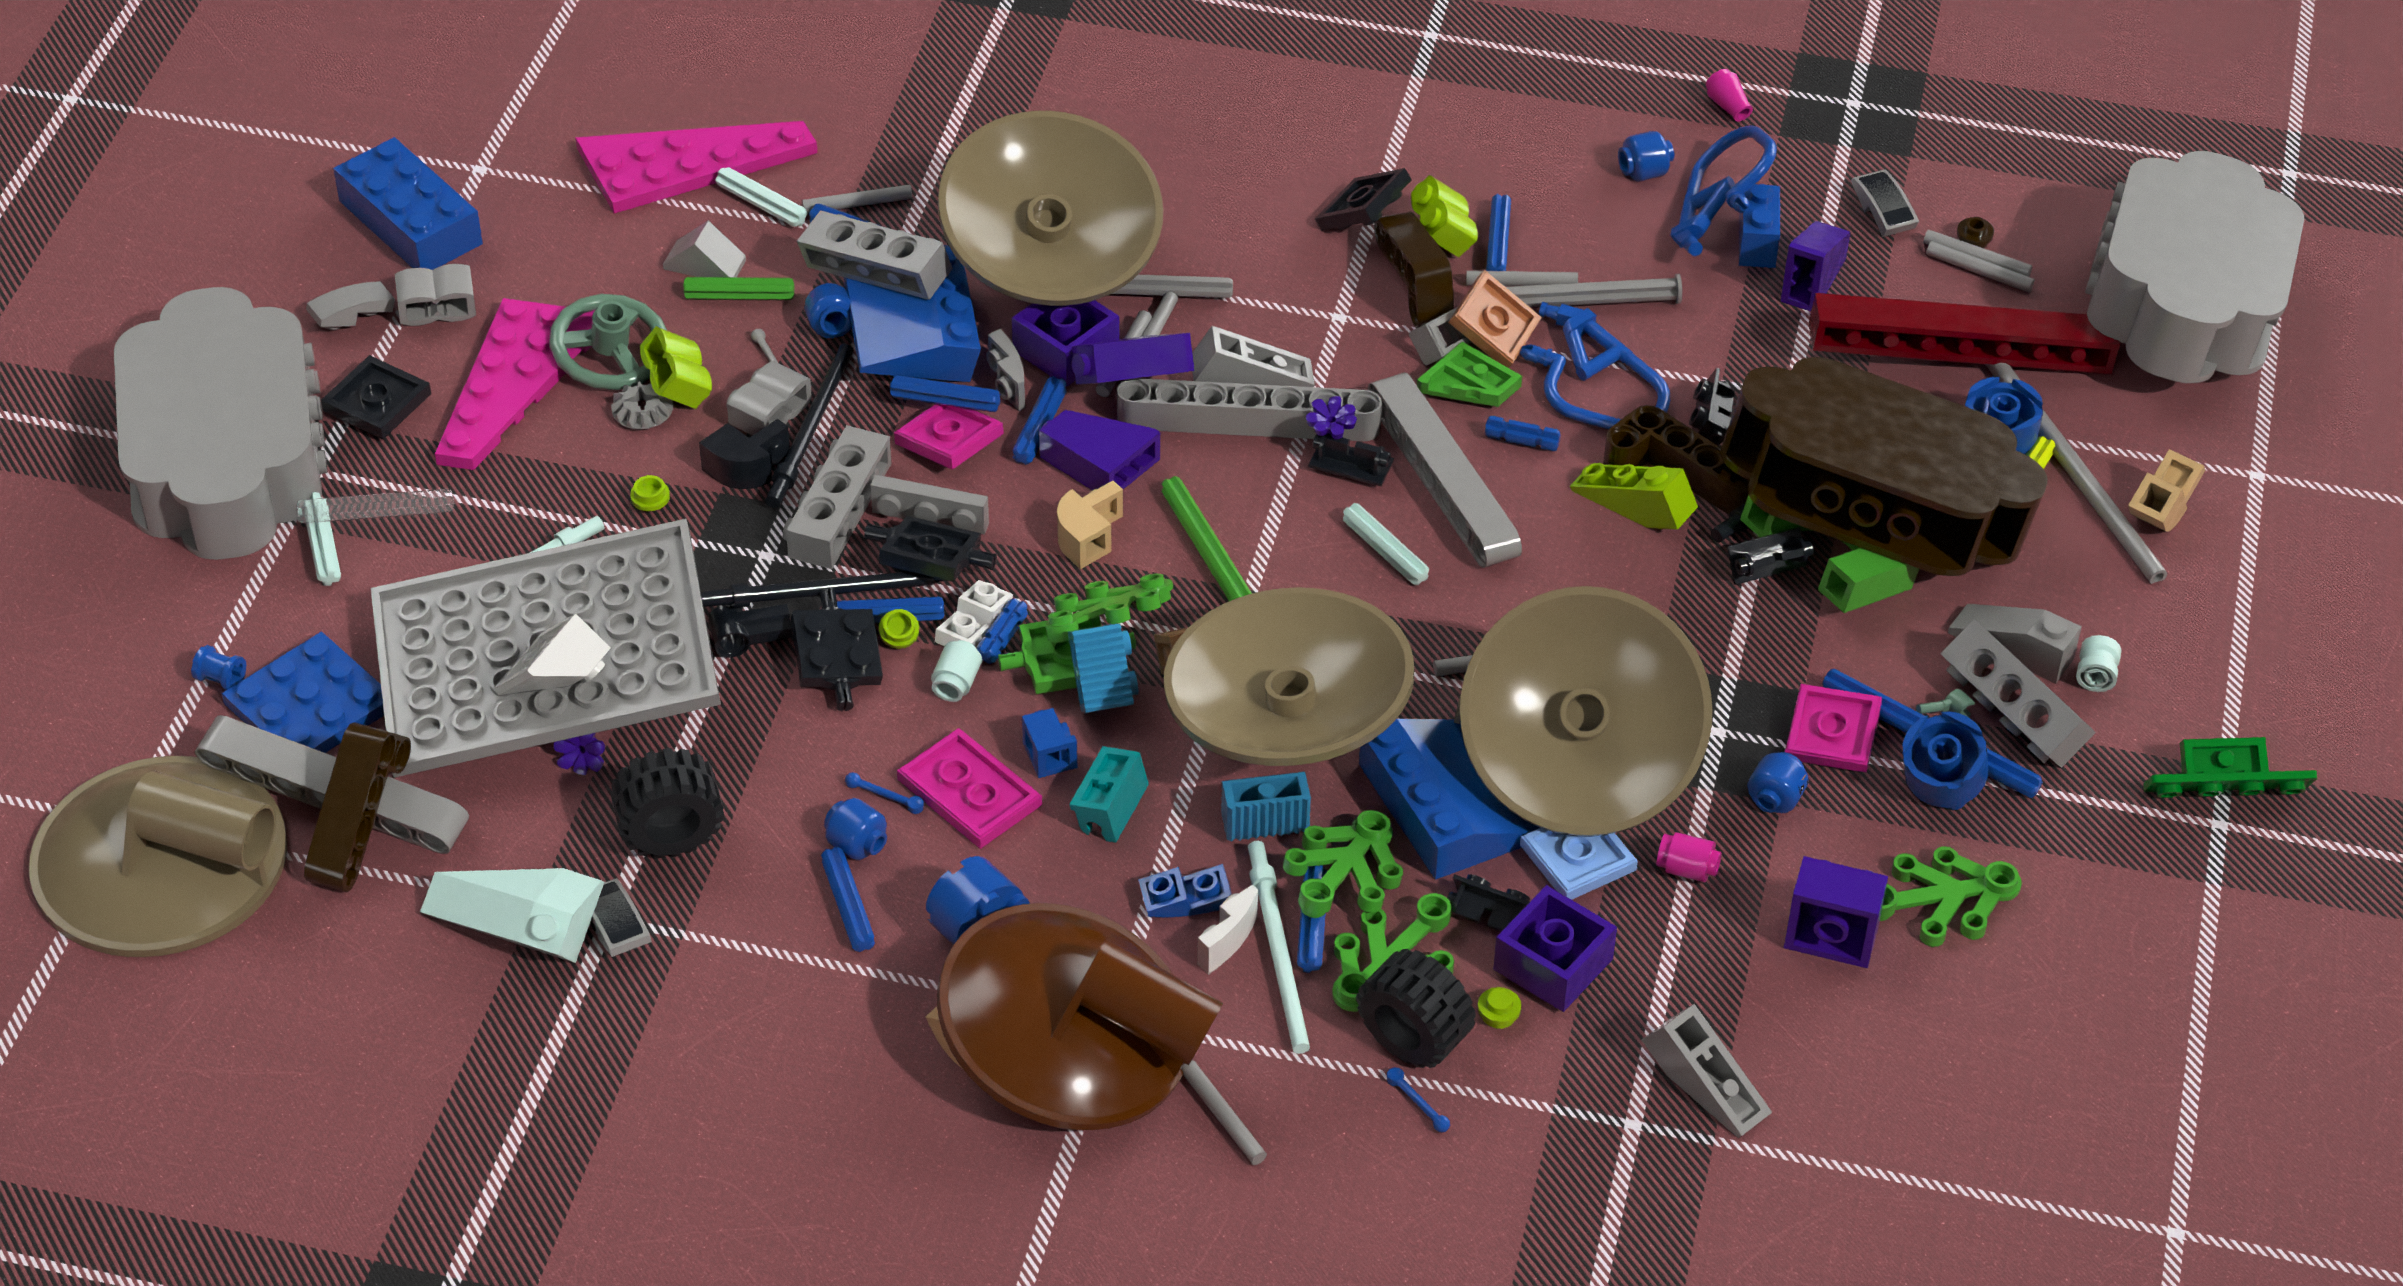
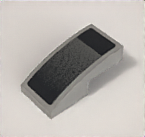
(1886, 201)
(618, 920)

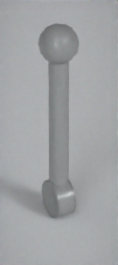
(758, 336)

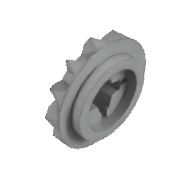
(629, 414)

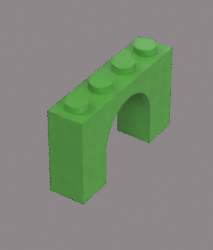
(1849, 578)

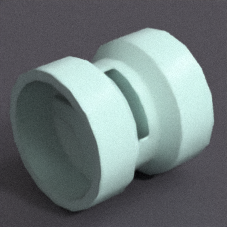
(2098, 663)

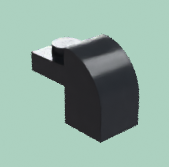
(742, 460)

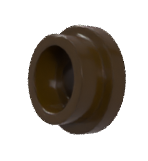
(1975, 231)

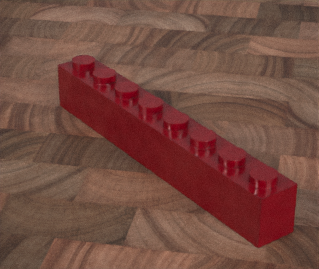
(1959, 333)

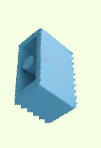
(1102, 667)
(1265, 805)

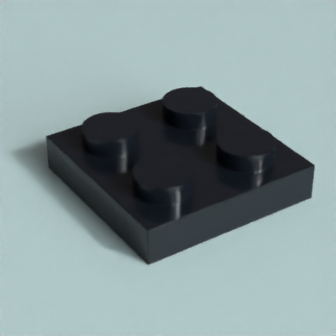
(1363, 200)
(376, 397)

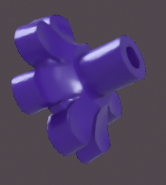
(1331, 417)
(580, 752)

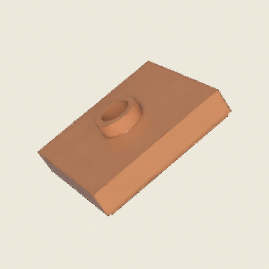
(1495, 319)

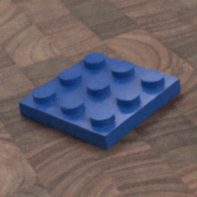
(308, 695)

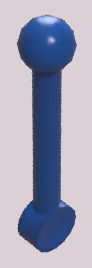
(914, 804)
(1395, 1077)

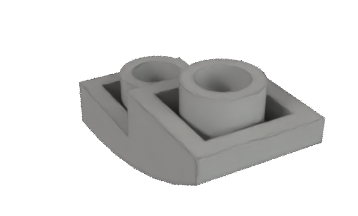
(343, 304)
(1007, 363)

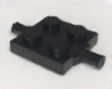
(929, 548)
(836, 648)

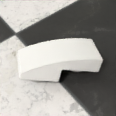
(974, 614)
(1236, 921)

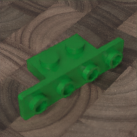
(2227, 765)

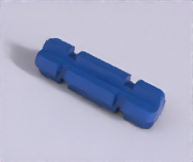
(1522, 433)
(1002, 630)

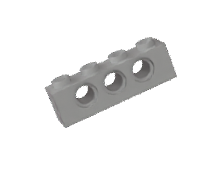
(875, 254)
(837, 497)
(2064, 729)

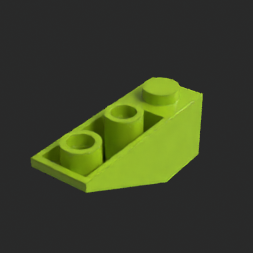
(1643, 494)

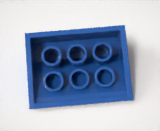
(915, 334)
(1438, 796)

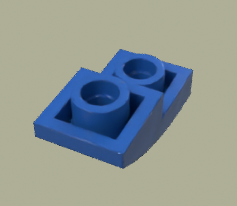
(1178, 895)

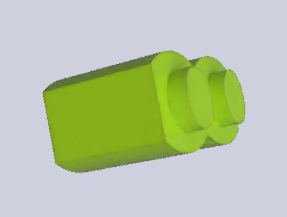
(1444, 215)
(675, 367)

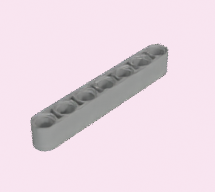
(1239, 408)
(1446, 471)
(305, 776)

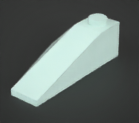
(523, 906)

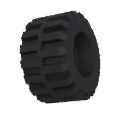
(667, 803)
(1416, 1008)

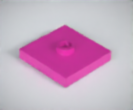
(948, 434)
(1834, 727)

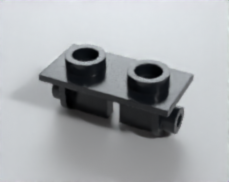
(1712, 408)
(1361, 463)
(1768, 555)
(1477, 896)

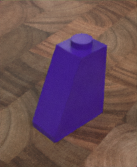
(1813, 263)
(1132, 358)
(1098, 448)

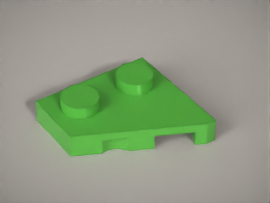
(1470, 377)

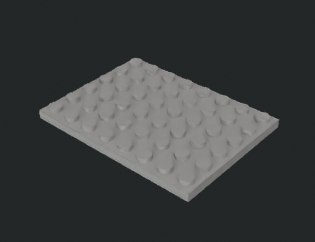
(461, 630)

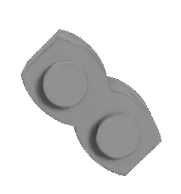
(435, 294)
(770, 395)

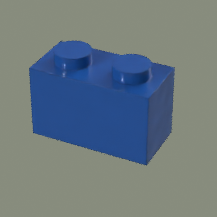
(1760, 227)

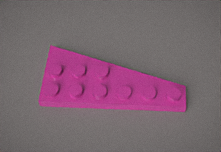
(663, 164)
(505, 379)

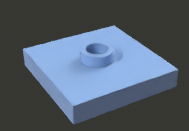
(1578, 862)

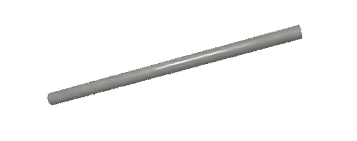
(2093, 490)

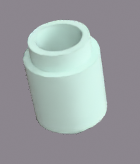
(955, 670)

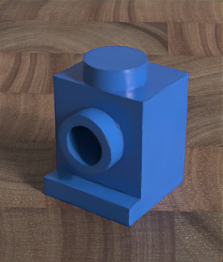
(1049, 743)

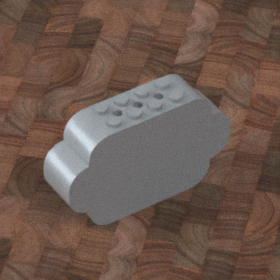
(2194, 266)
(218, 422)

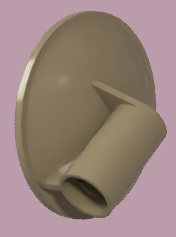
(1050, 208)
(1289, 676)
(1585, 711)
(157, 857)

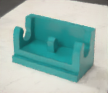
(1110, 792)

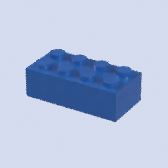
(408, 205)

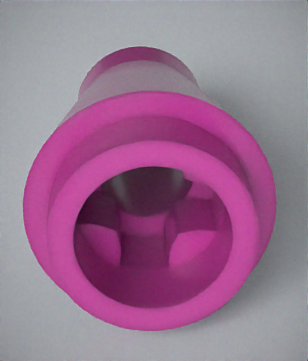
(1728, 93)

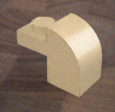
(2164, 495)
(1087, 521)

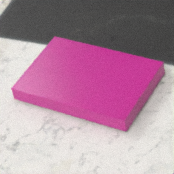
(969, 788)

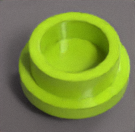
(649, 493)
(899, 628)
(1499, 1007)

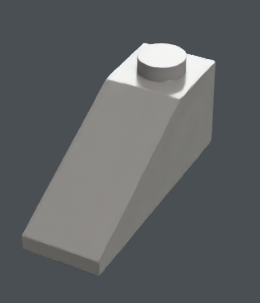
(1238, 359)
(2033, 636)
(1706, 1070)

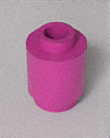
(1688, 856)

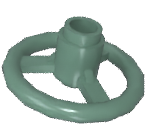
(607, 336)

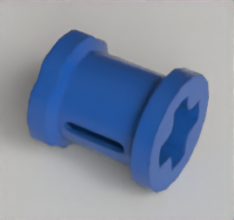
(218, 667)

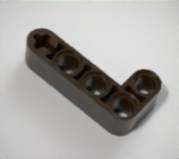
(1418, 263)
(1664, 441)
(352, 803)

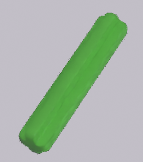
(739, 288)

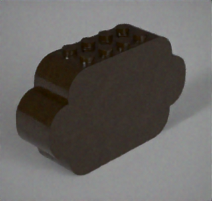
(1883, 466)

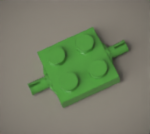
(1046, 661)

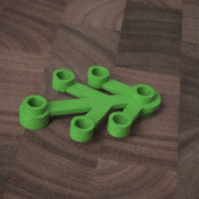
(1101, 599)
(1367, 831)
(1994, 883)
(1431, 916)

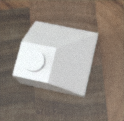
(557, 659)

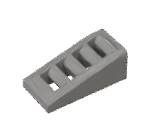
(1430, 341)

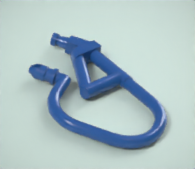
(1692, 226)
(1575, 324)

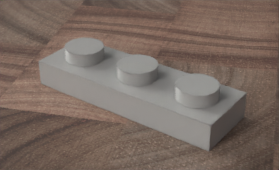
(928, 502)

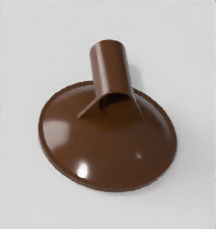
(1068, 1016)

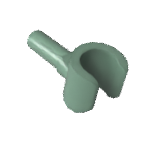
(1956, 701)

